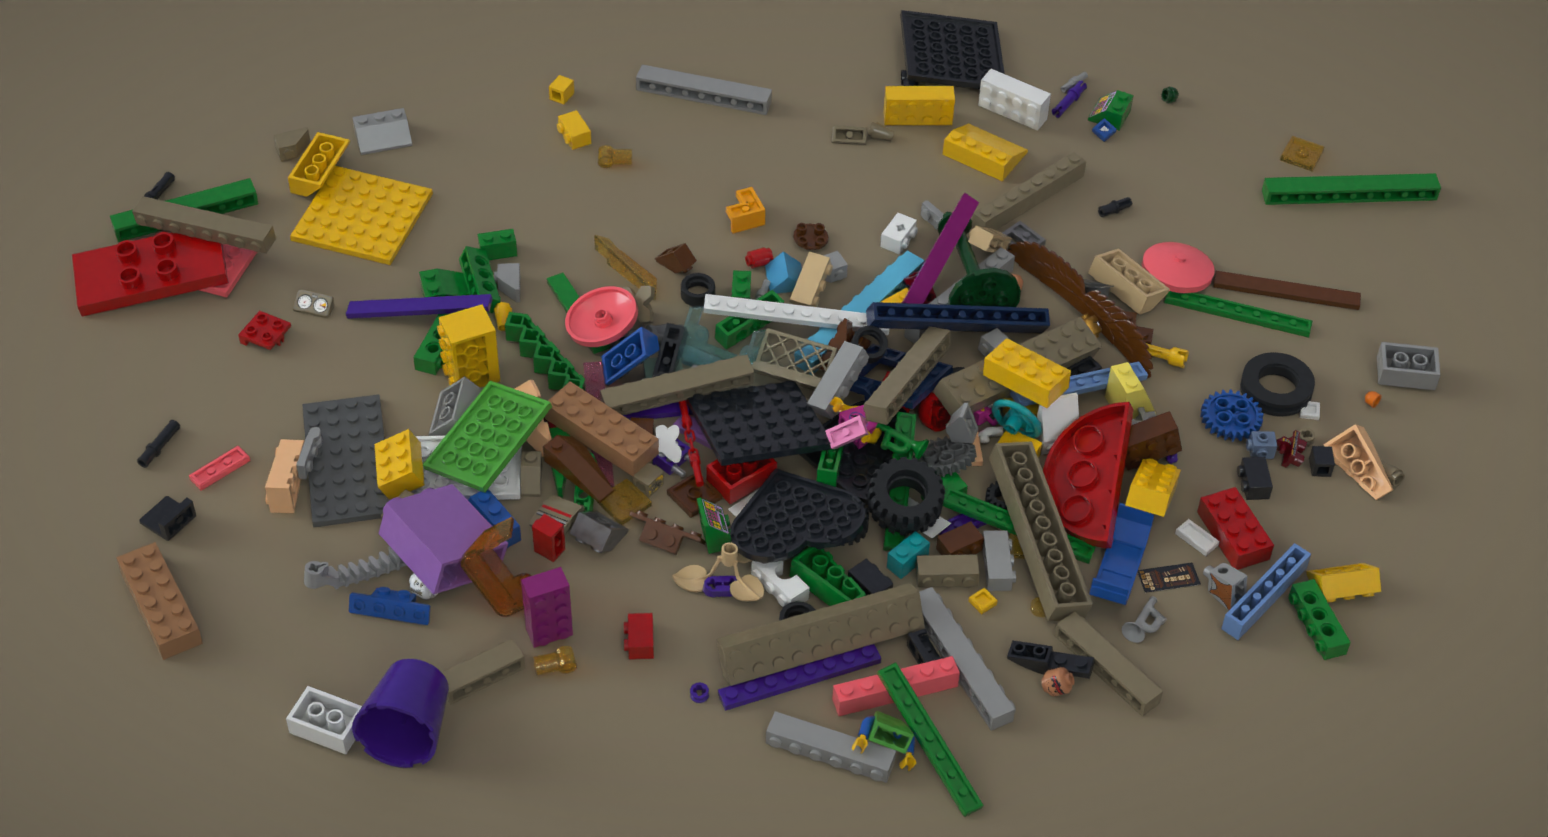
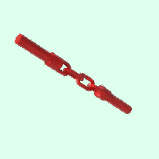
(694, 458)

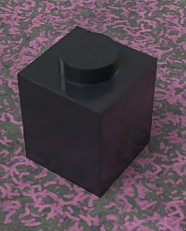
(1321, 461)

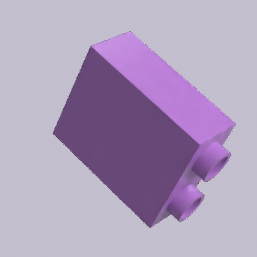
(433, 533)

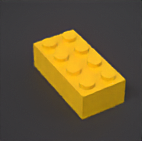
(919, 105)
(1026, 373)
(1153, 487)

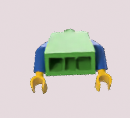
(890, 733)

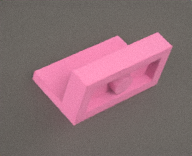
(847, 432)

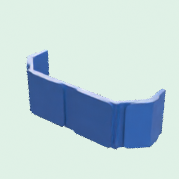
(1123, 560)

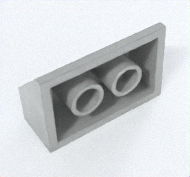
(382, 131)
(452, 404)

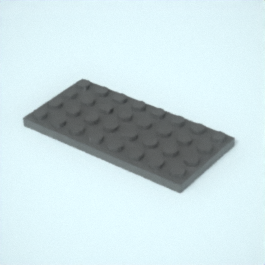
(345, 469)

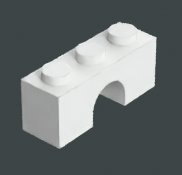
(782, 589)

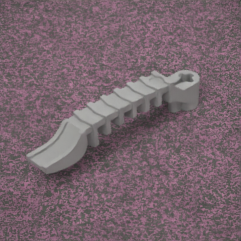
(321, 574)

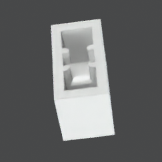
(899, 233)

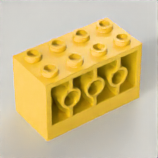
(469, 346)

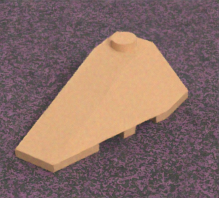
(541, 434)
(1360, 460)

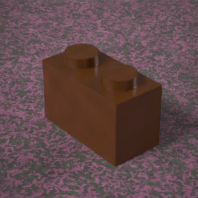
(960, 541)

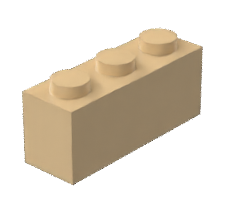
(988, 239)
(811, 280)

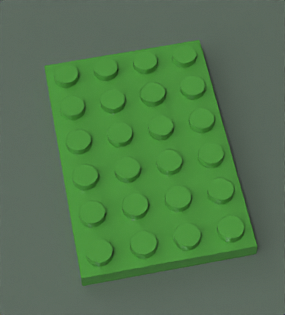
(487, 436)

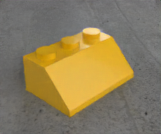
(1347, 581)

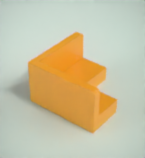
(747, 213)

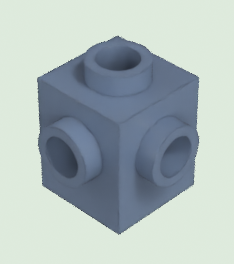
(1262, 444)

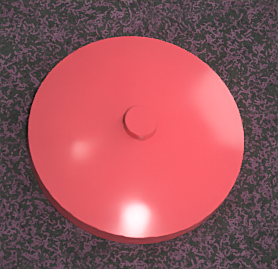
(1179, 266)
(601, 316)

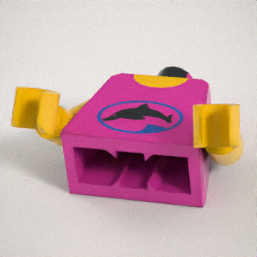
(848, 412)

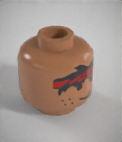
(1057, 681)

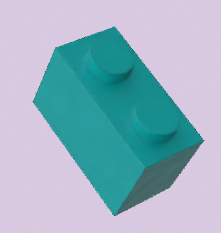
(903, 557)

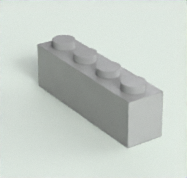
(838, 378)

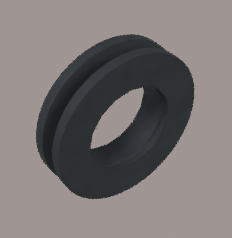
(1281, 365)

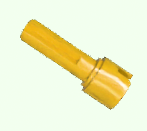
(1174, 356)

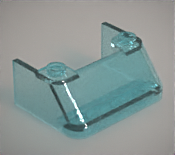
(699, 352)

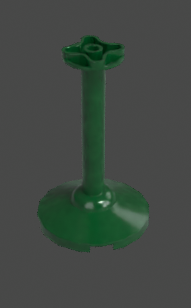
(980, 286)

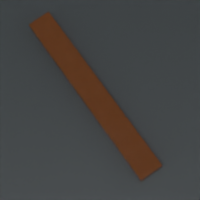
(1287, 290)

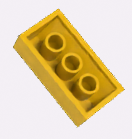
(316, 163)

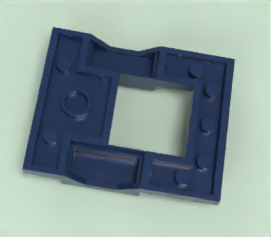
(866, 386)

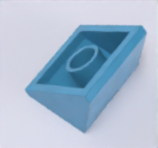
(783, 273)

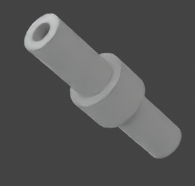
(1073, 81)
(763, 290)

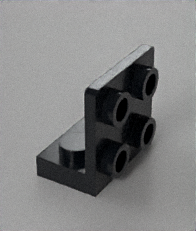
(169, 517)

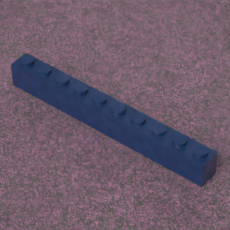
(957, 317)

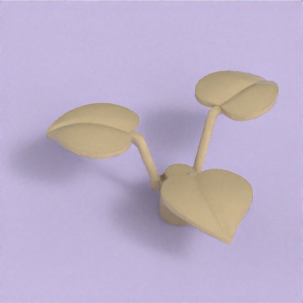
(744, 589)

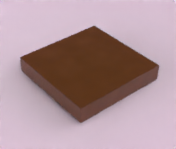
(686, 494)

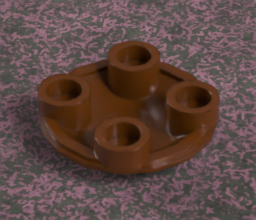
(811, 236)

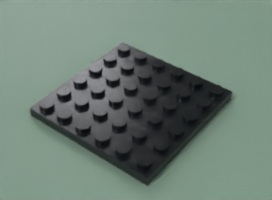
(949, 49)
(758, 423)

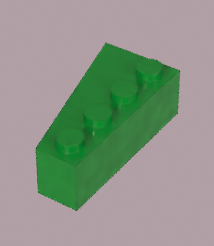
(825, 577)

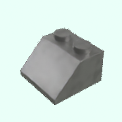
(597, 531)

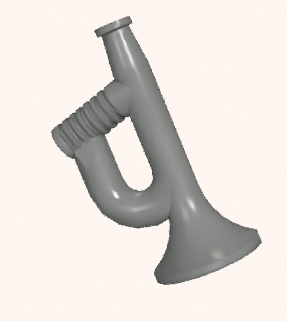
(1136, 630)

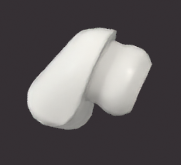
(990, 432)

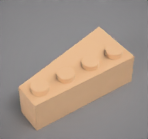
(283, 480)

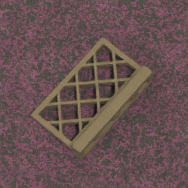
(786, 374)

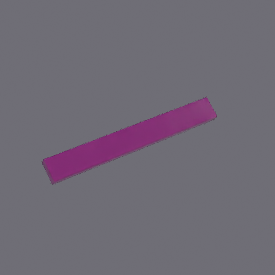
(941, 250)

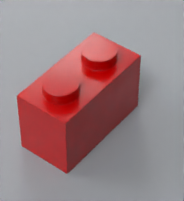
(548, 537)
(639, 636)

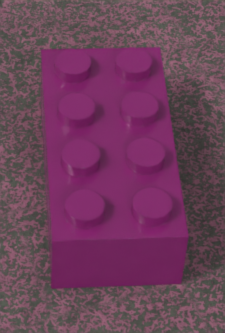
(547, 607)

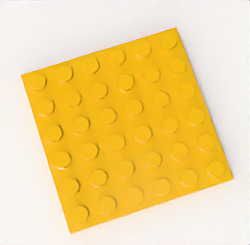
(362, 215)

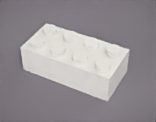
(1014, 99)

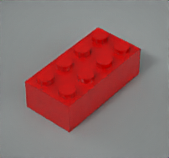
(1236, 528)

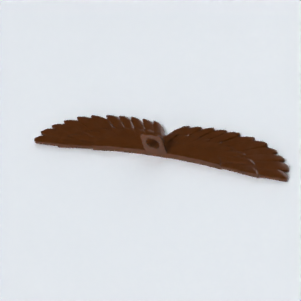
(1067, 283)

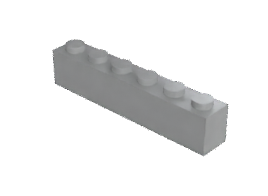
(829, 747)

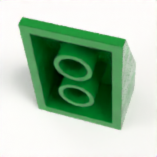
(442, 283)

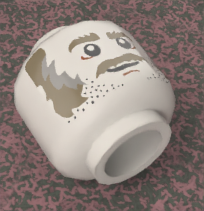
(418, 588)

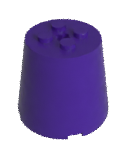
(403, 714)

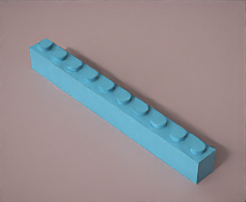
(882, 287)

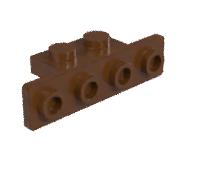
(664, 536)

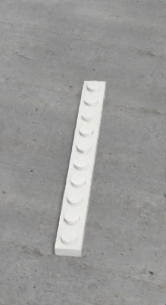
(783, 312)

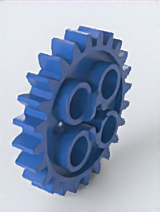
(1231, 415)

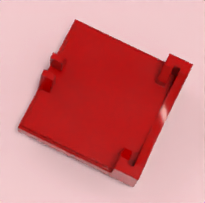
(264, 331)

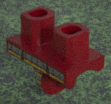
(1289, 448)

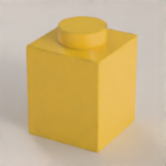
(561, 89)

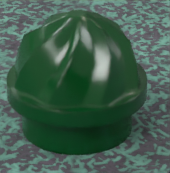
(1169, 94)

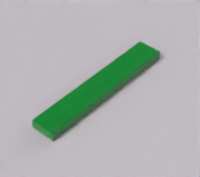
(567, 296)

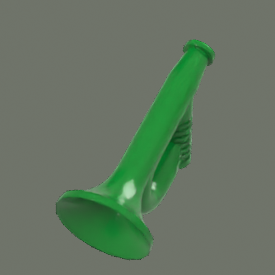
(917, 446)

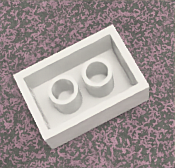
(323, 719)

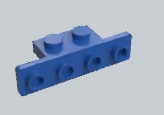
(390, 605)

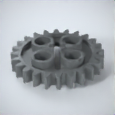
(948, 456)

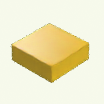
(983, 600)

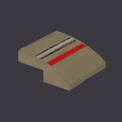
(560, 510)

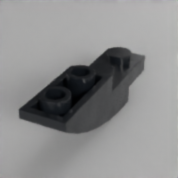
(1043, 658)

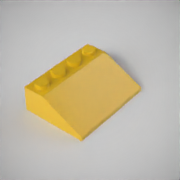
(983, 151)

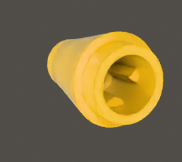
(501, 313)

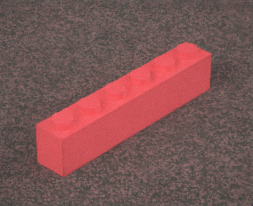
(871, 692)

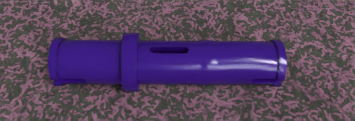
(1072, 95)

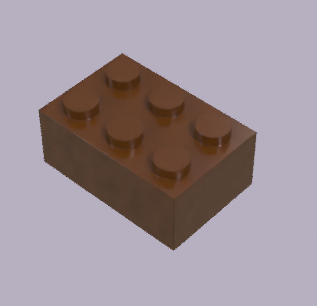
(1152, 440)

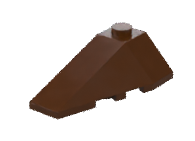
(577, 465)

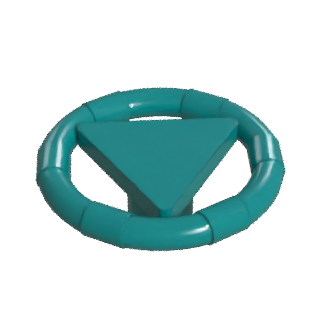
(1017, 418)

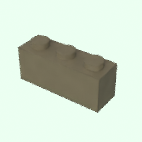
(947, 570)

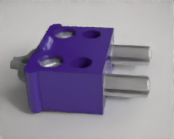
(668, 465)

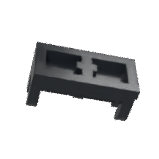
(921, 647)

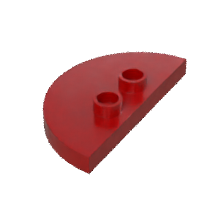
(1088, 470)

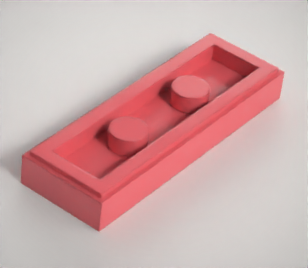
(219, 468)

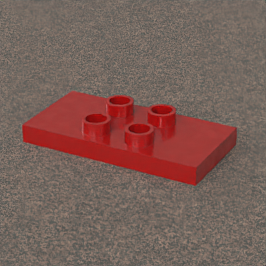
(146, 271)

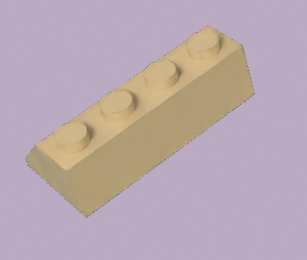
(1130, 280)

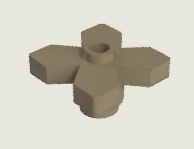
(643, 299)

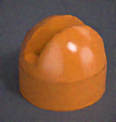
(1373, 398)

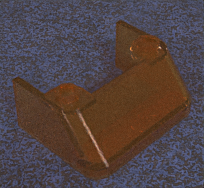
(490, 573)

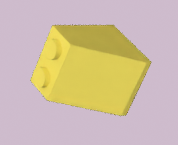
(1125, 387)

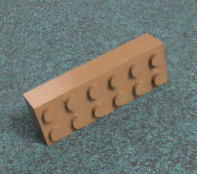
(602, 429)
(159, 600)

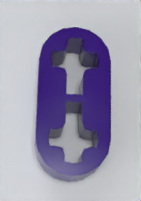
(721, 585)

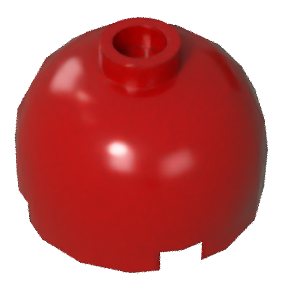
(933, 413)

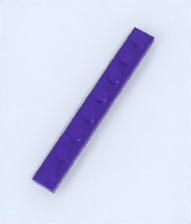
(798, 677)

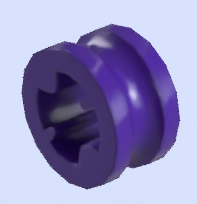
(705, 692)

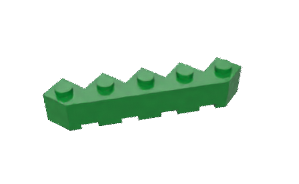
(544, 353)

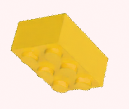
(399, 464)

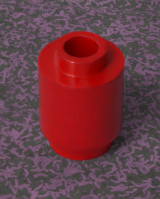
(759, 257)

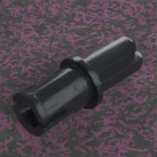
(1114, 207)

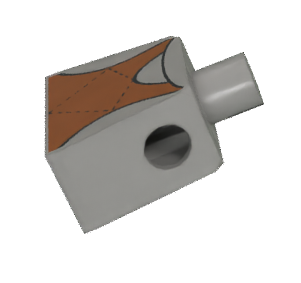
(1226, 584)

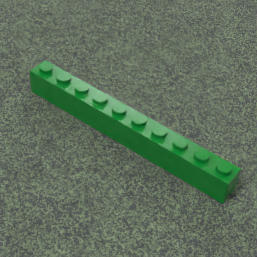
(1351, 189)

